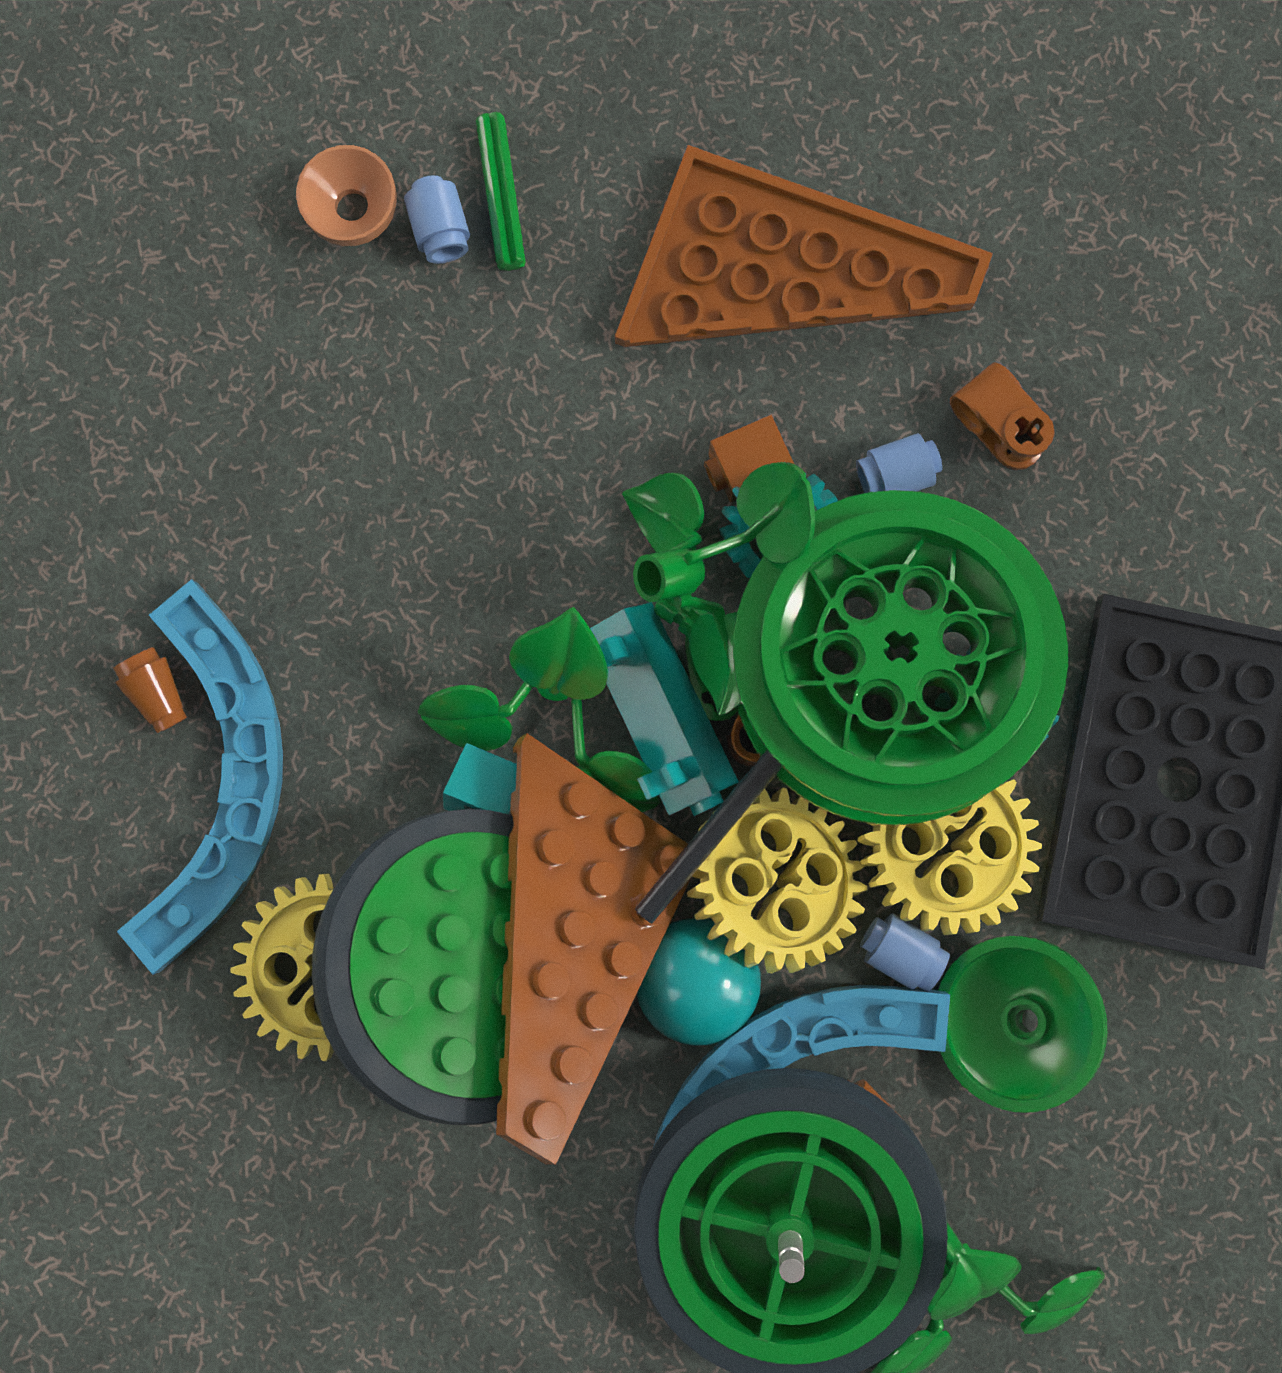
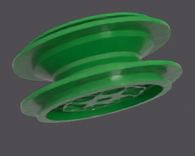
(919, 759)

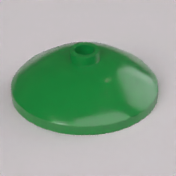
(985, 1031)

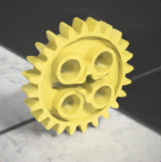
(982, 880)
(817, 911)
(290, 931)

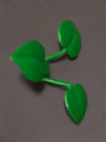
(668, 509)
(561, 663)
(977, 1275)

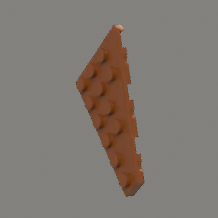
(775, 256)

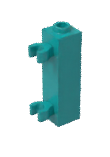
(662, 712)

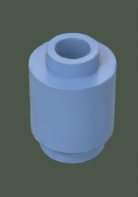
(437, 219)
(900, 465)
(904, 952)

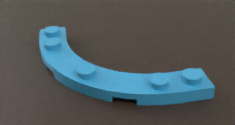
(247, 787)
(817, 1025)

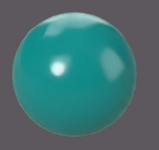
(696, 989)

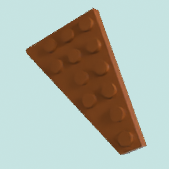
(571, 940)

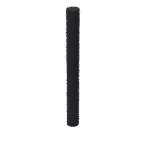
(708, 837)

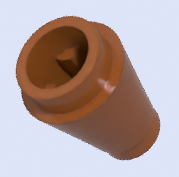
(151, 689)

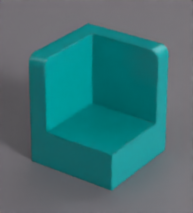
(480, 782)

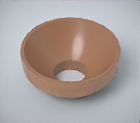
(344, 172)

